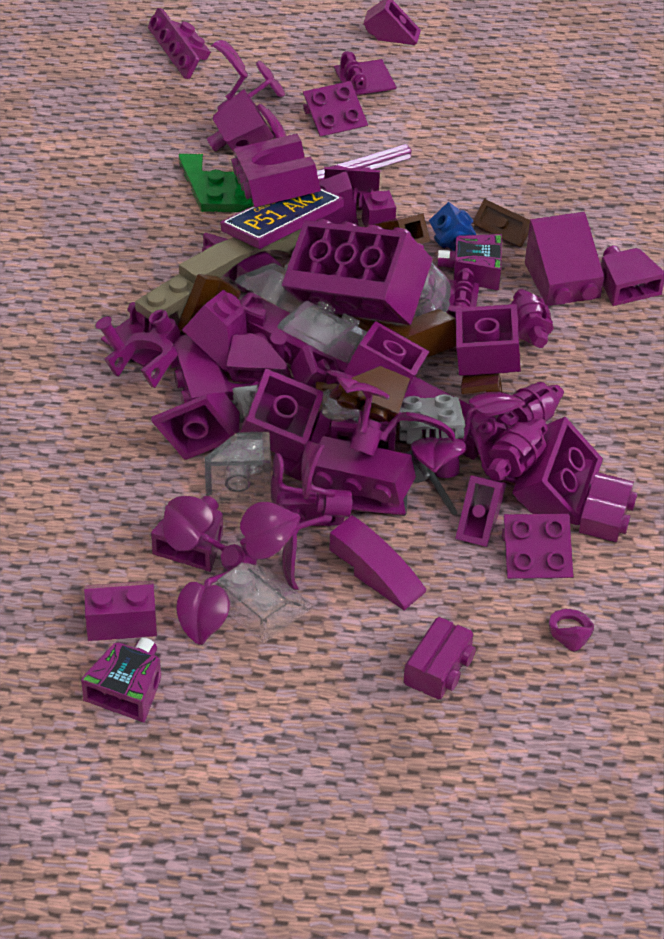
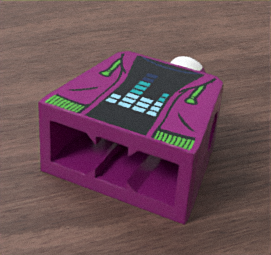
(479, 254)
(124, 679)

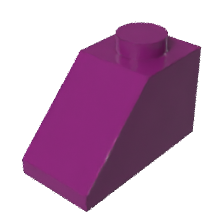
(391, 24)
(251, 356)
(311, 366)
(480, 510)

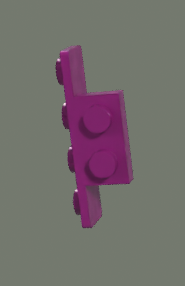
(178, 42)

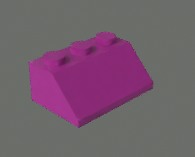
(561, 475)

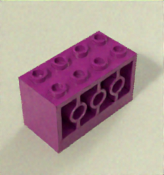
(358, 270)

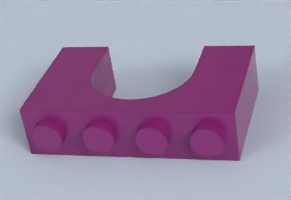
(275, 170)

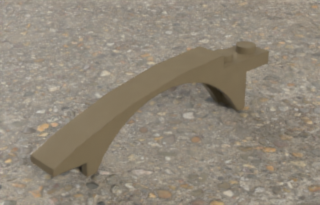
(213, 261)

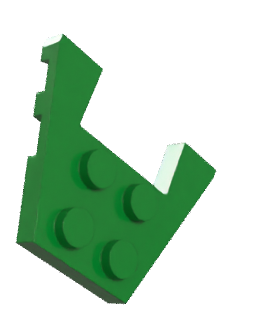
(215, 188)

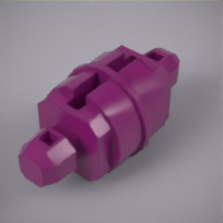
(533, 318)
(539, 403)
(517, 449)

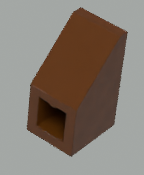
(381, 409)

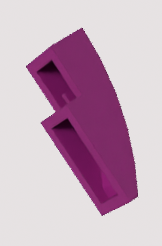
(375, 562)

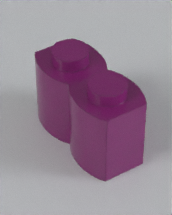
(607, 506)

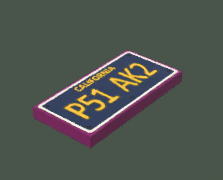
(273, 221)

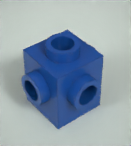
(449, 224)

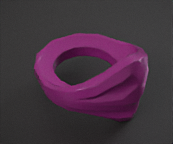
(573, 637)

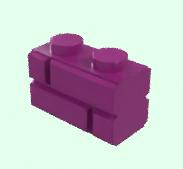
(439, 658)

